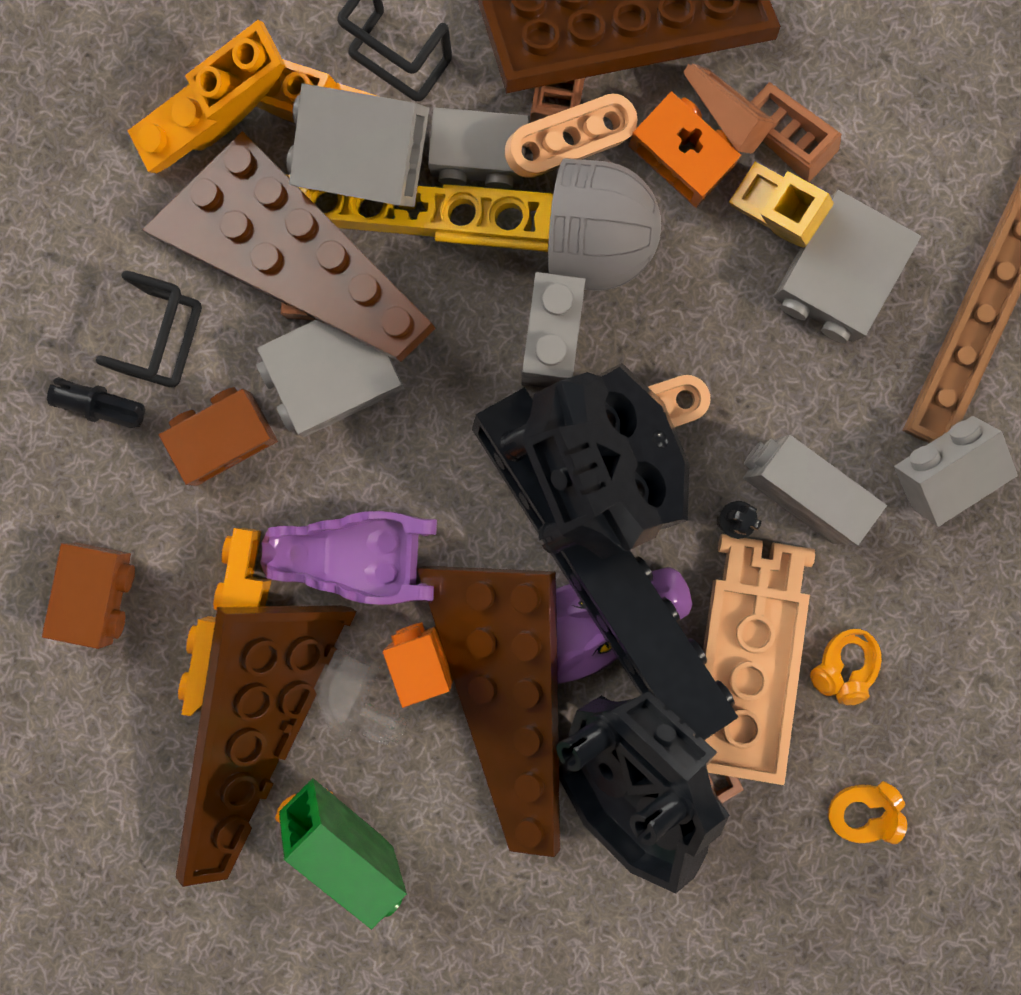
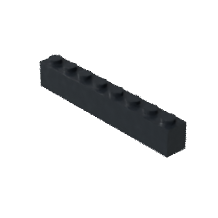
(616, 594)

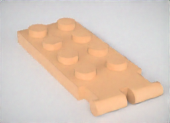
(756, 652)

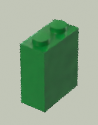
(341, 854)

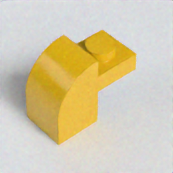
(782, 203)

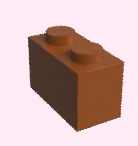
(217, 436)
(88, 595)

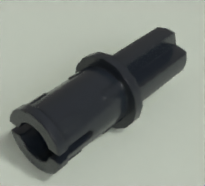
(95, 403)
(738, 519)

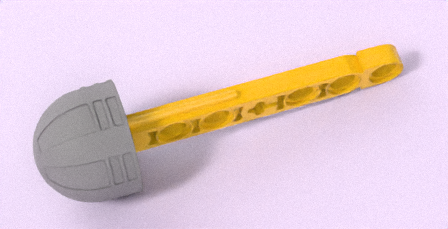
(593, 226)

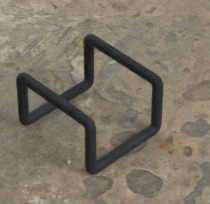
(363, 36)
(173, 294)

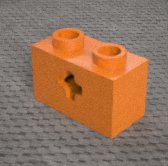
(697, 170)
(417, 664)

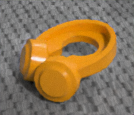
(827, 675)
(889, 827)

